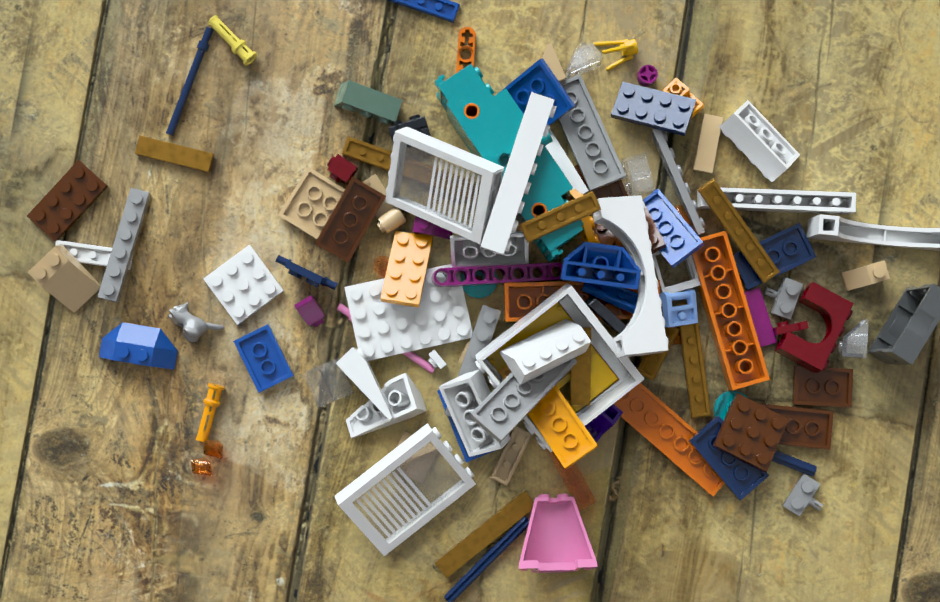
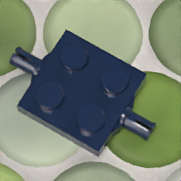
(298, 271)

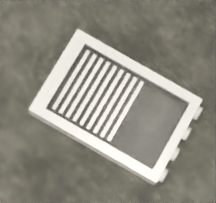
(442, 183)
(405, 489)

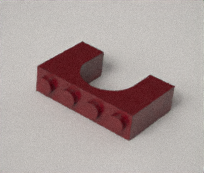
(835, 312)

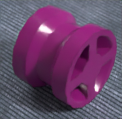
(649, 72)

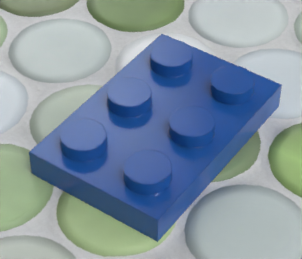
(263, 358)

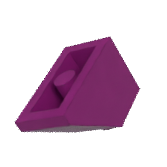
(427, 228)
(311, 311)

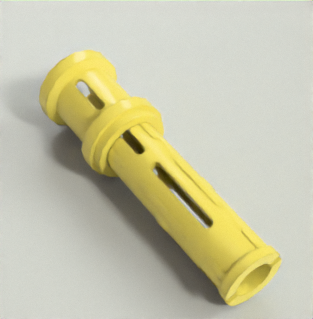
(237, 46)

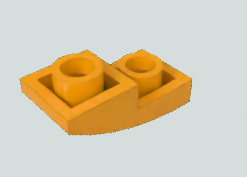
(678, 88)

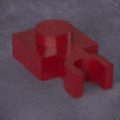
(784, 327)

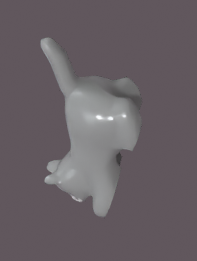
(192, 326)

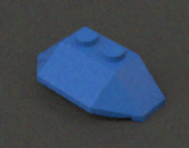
(601, 265)
(139, 346)

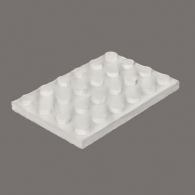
(395, 329)

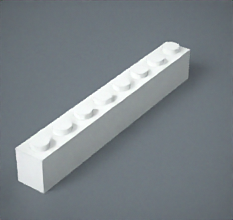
(517, 173)
(787, 201)

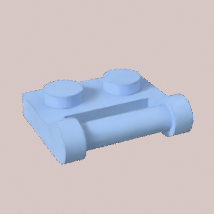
(679, 314)

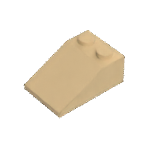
(65, 278)

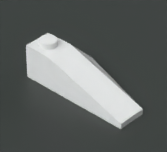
(361, 373)
(402, 399)

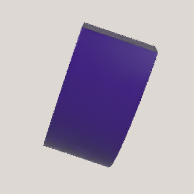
(603, 422)

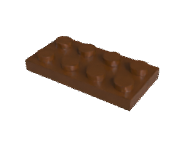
(67, 201)
(350, 219)
(805, 426)

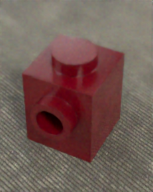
(341, 169)

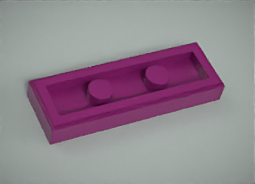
(760, 317)

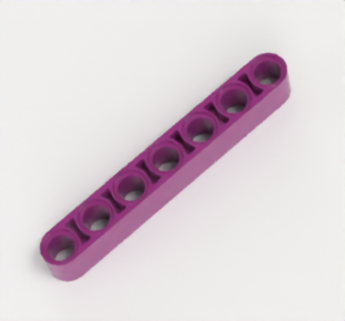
(489, 278)

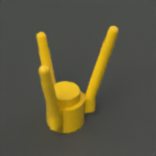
(626, 48)

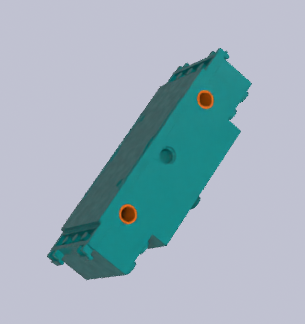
(489, 131)

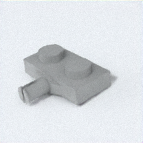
(785, 297)
(802, 495)

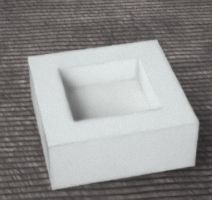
(436, 360)

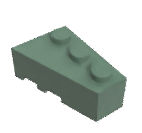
(368, 102)

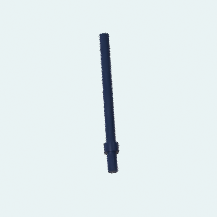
(203, 47)

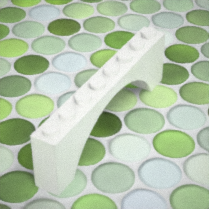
(843, 230)
(646, 329)

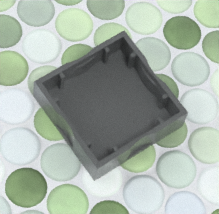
(908, 326)

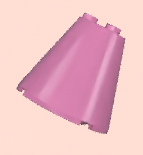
(556, 538)

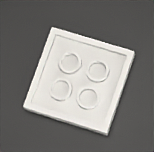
(243, 284)

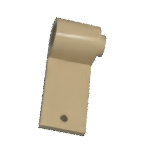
(388, 215)

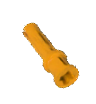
(214, 403)

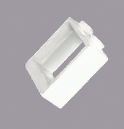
(693, 282)

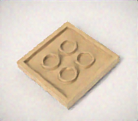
(311, 202)

